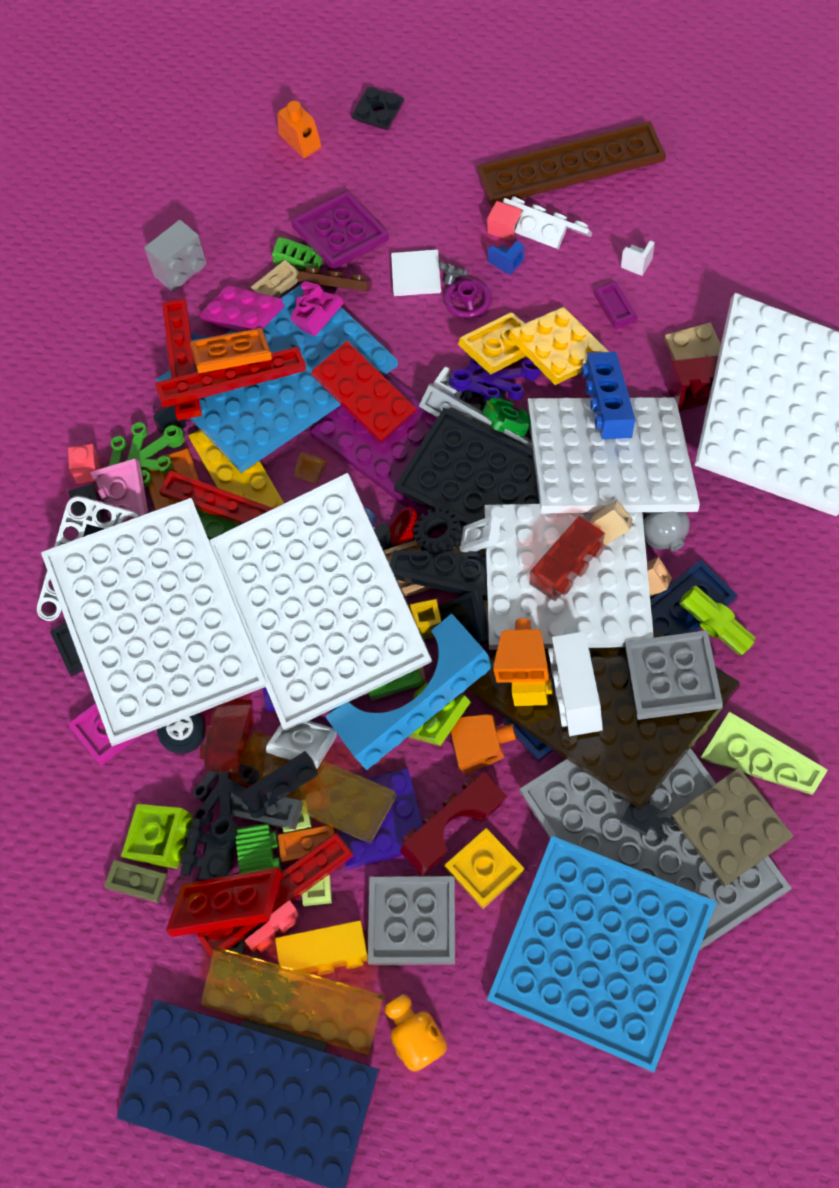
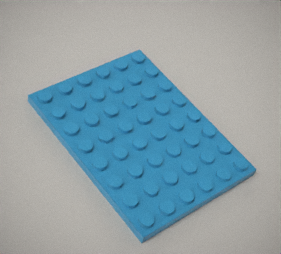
(264, 416)

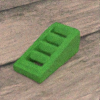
(291, 247)

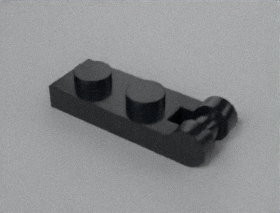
(279, 784)

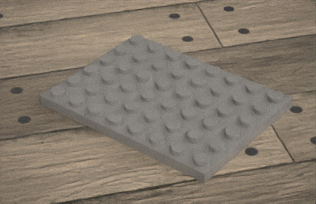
(590, 815)

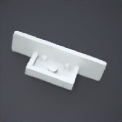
(544, 227)

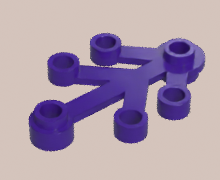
(466, 380)

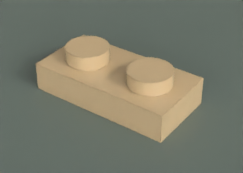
(277, 280)

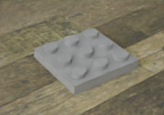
(673, 675)
(411, 920)

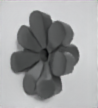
(452, 272)

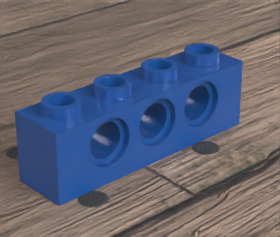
(608, 395)

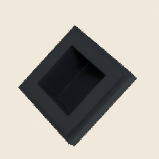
(167, 417)

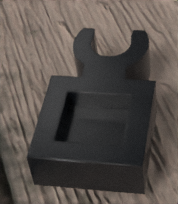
(646, 819)

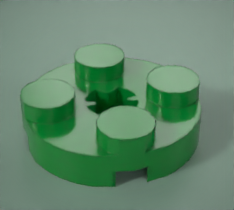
(505, 417)

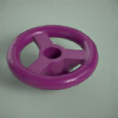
(467, 291)

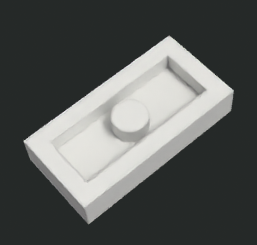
(481, 534)

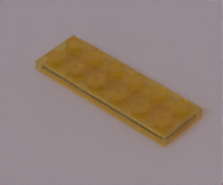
(332, 796)
(292, 1000)

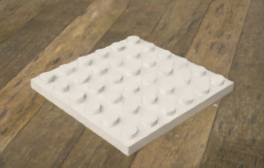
(587, 473)
(605, 602)

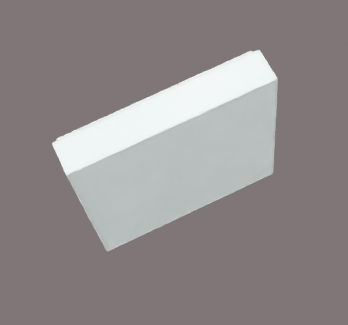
(416, 273)
(307, 737)

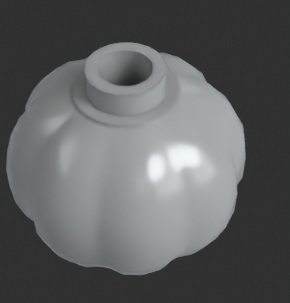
(666, 529)

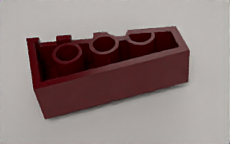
(691, 381)

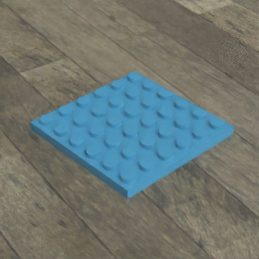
(602, 953)

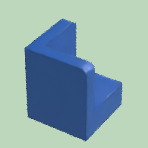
(506, 258)

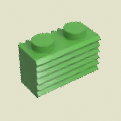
(256, 848)

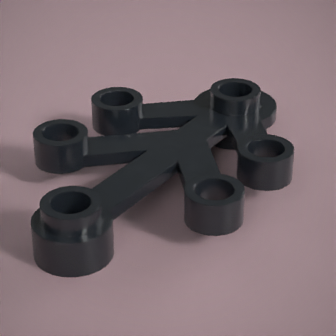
(224, 827)

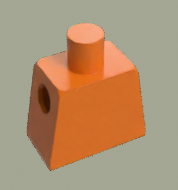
(293, 124)
(521, 655)
(479, 741)

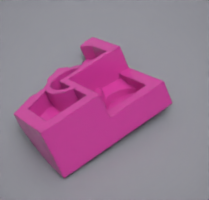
(314, 308)

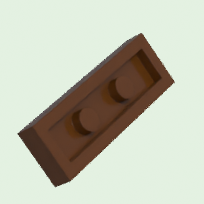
(335, 279)

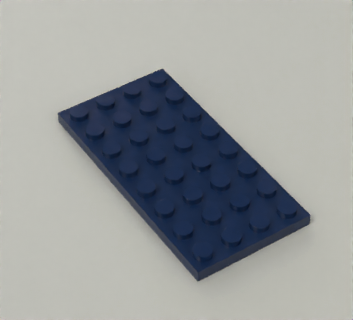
(249, 1095)

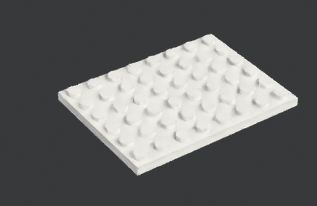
(775, 406)
(319, 602)
(152, 621)

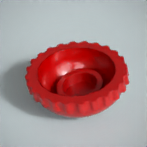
(402, 526)

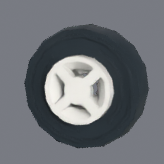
(175, 741)

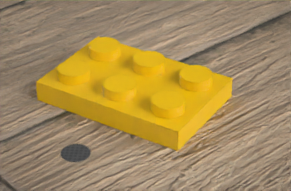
(491, 344)

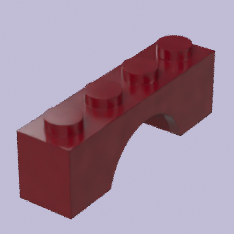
(476, 801)

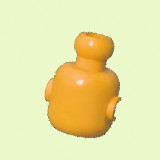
(416, 1035)

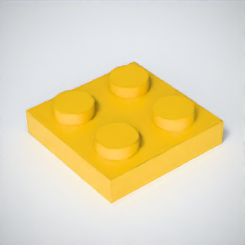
(484, 868)

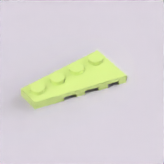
(761, 756)

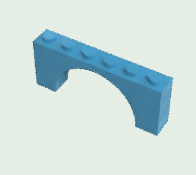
(376, 734)

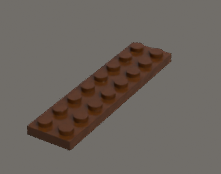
(571, 163)

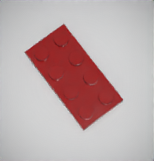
(363, 391)
(225, 902)

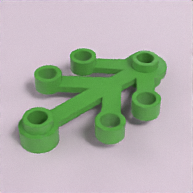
(143, 455)

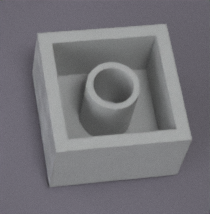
(175, 255)

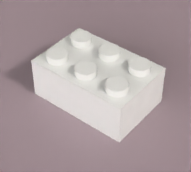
(575, 684)

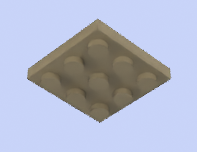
(732, 827)

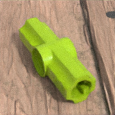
(717, 620)

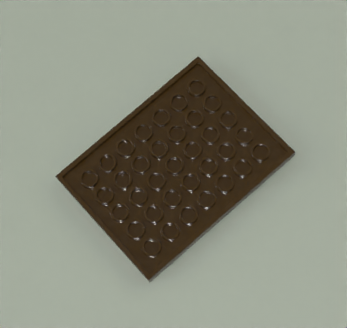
(629, 752)

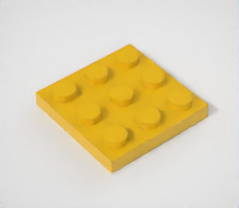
(556, 344)

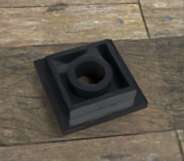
(373, 100)

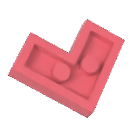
(280, 921)

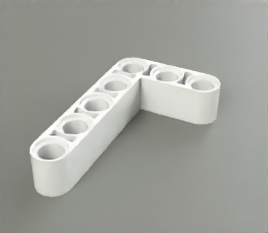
(79, 522)

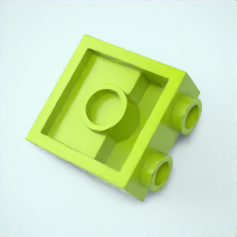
(440, 725)
(157, 835)

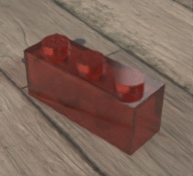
(567, 559)
(227, 736)

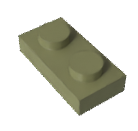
(136, 881)

